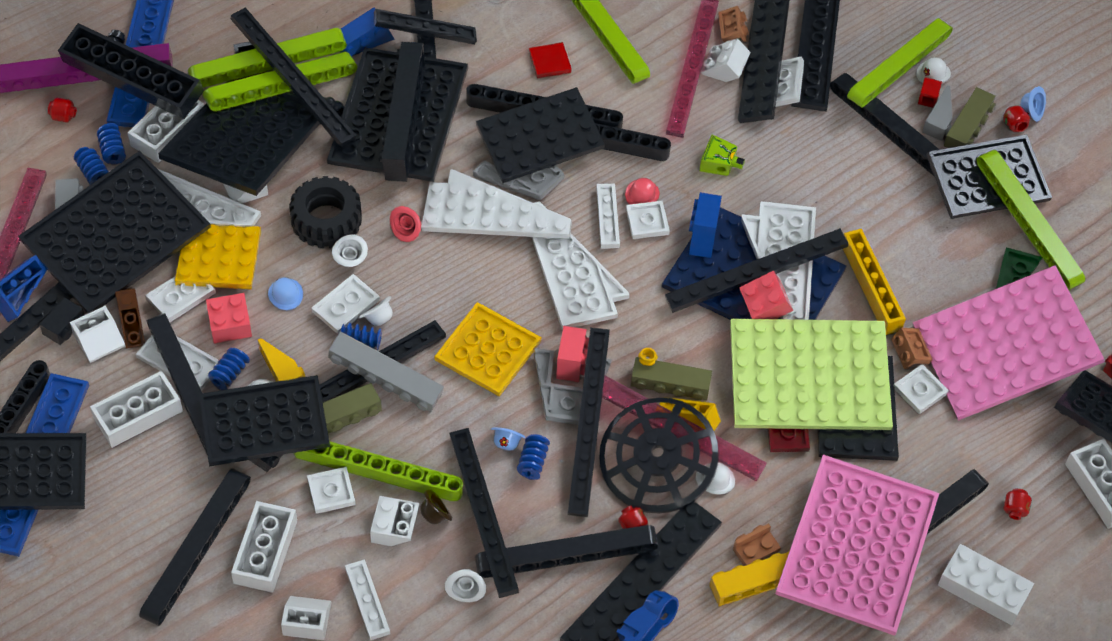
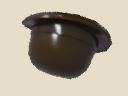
(434, 509)

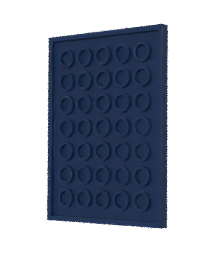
(732, 250)

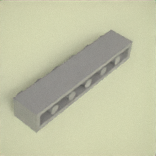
(385, 371)

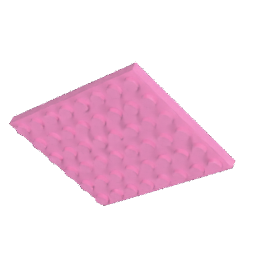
(1008, 342)
(858, 545)

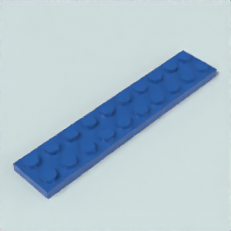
(146, 28)
(53, 414)

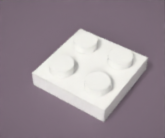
(647, 219)
(920, 389)
(331, 490)

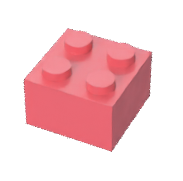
(766, 297)
(228, 318)
(572, 354)

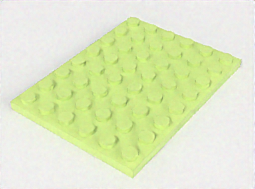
(810, 374)

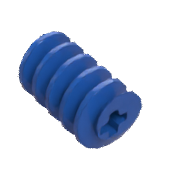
(111, 144)
(90, 164)
(368, 338)
(227, 368)
(532, 456)

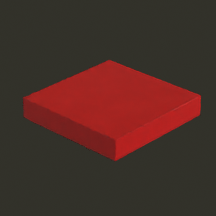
(550, 60)

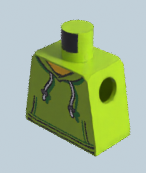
(720, 157)

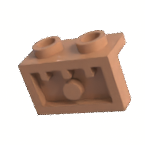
(733, 24)
(911, 347)
(756, 545)

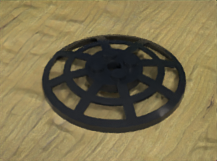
(663, 464)

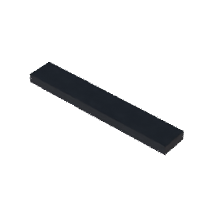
(425, 26)

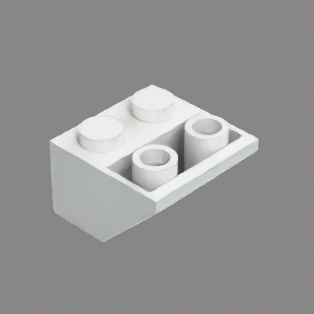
(726, 61)
(97, 334)
(393, 521)
(306, 618)

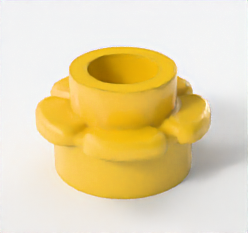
(647, 352)

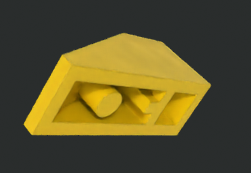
(279, 364)
(707, 409)

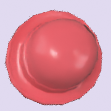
(641, 191)
(405, 223)

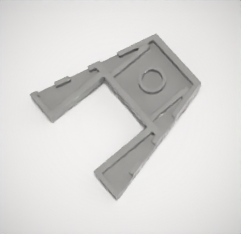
(533, 185)
(559, 401)

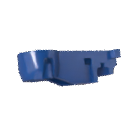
(646, 621)

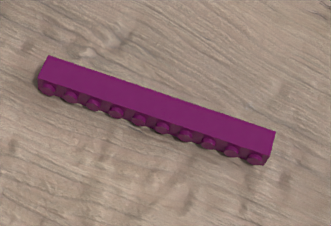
(55, 72)

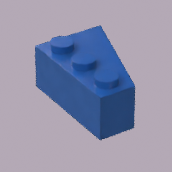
(364, 33)
(704, 224)
(19, 285)

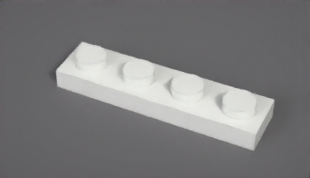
(608, 216)
(367, 600)

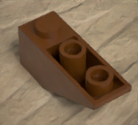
(130, 318)

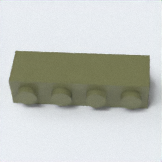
(970, 119)
(672, 379)
(351, 407)

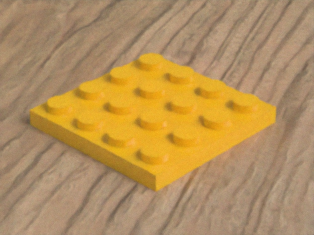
(220, 258)
(488, 349)

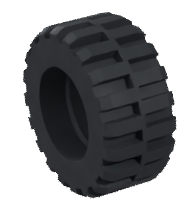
(320, 193)

